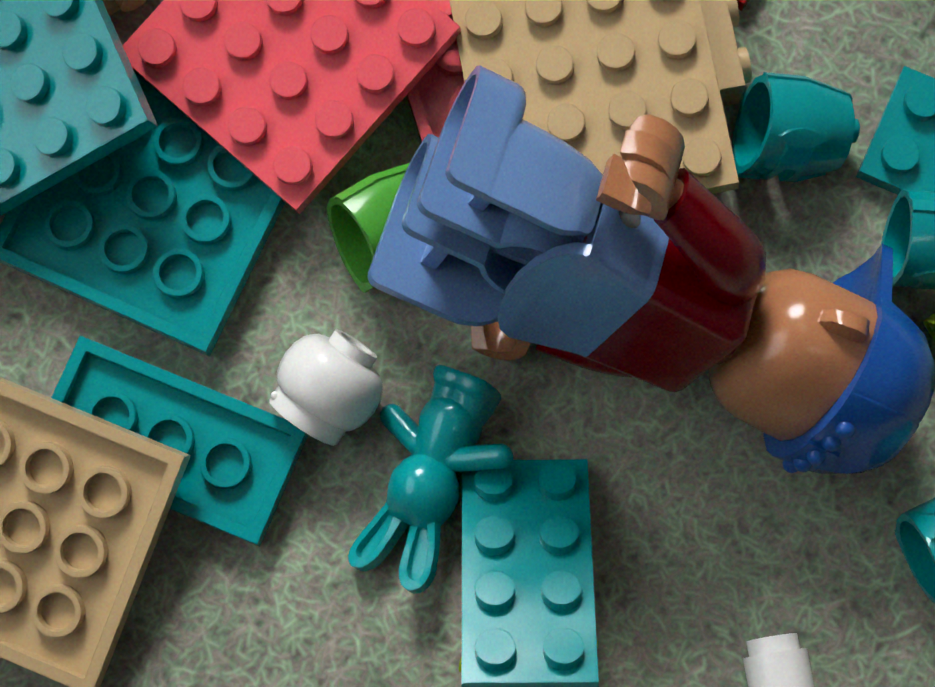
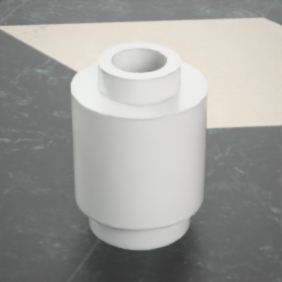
(777, 662)

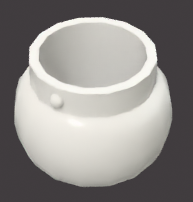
(327, 385)

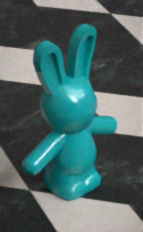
(425, 483)

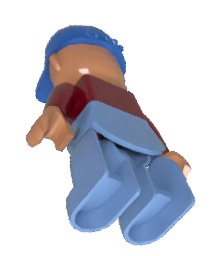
(648, 282)

